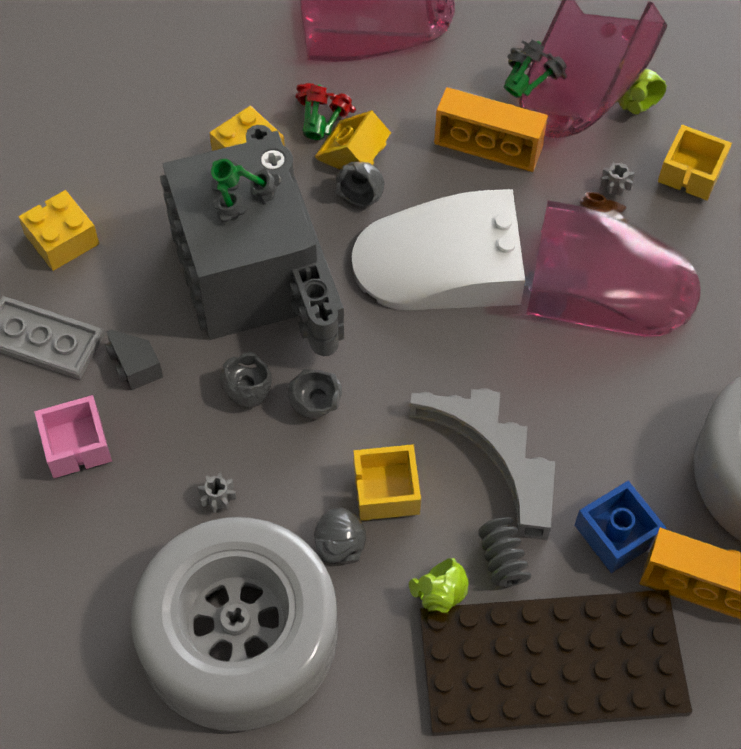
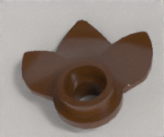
(599, 203)

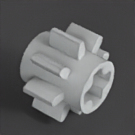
(617, 179)
(210, 496)

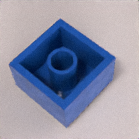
(619, 526)

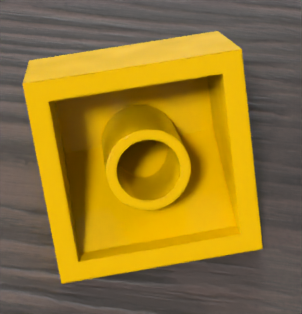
(354, 140)

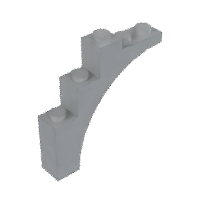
(477, 419)

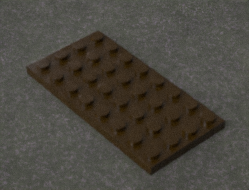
(553, 663)

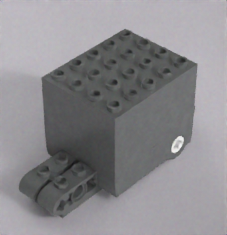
(256, 264)

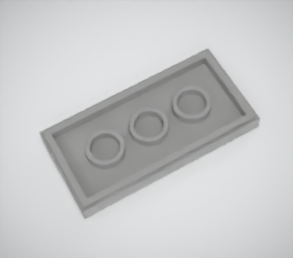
(47, 338)

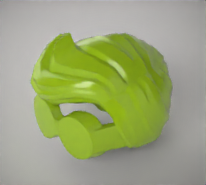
(644, 93)
(442, 587)

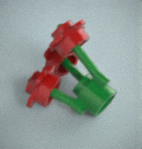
(315, 95)

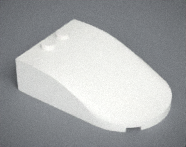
(444, 254)

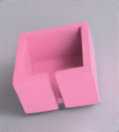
(72, 436)

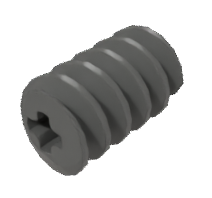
(501, 552)

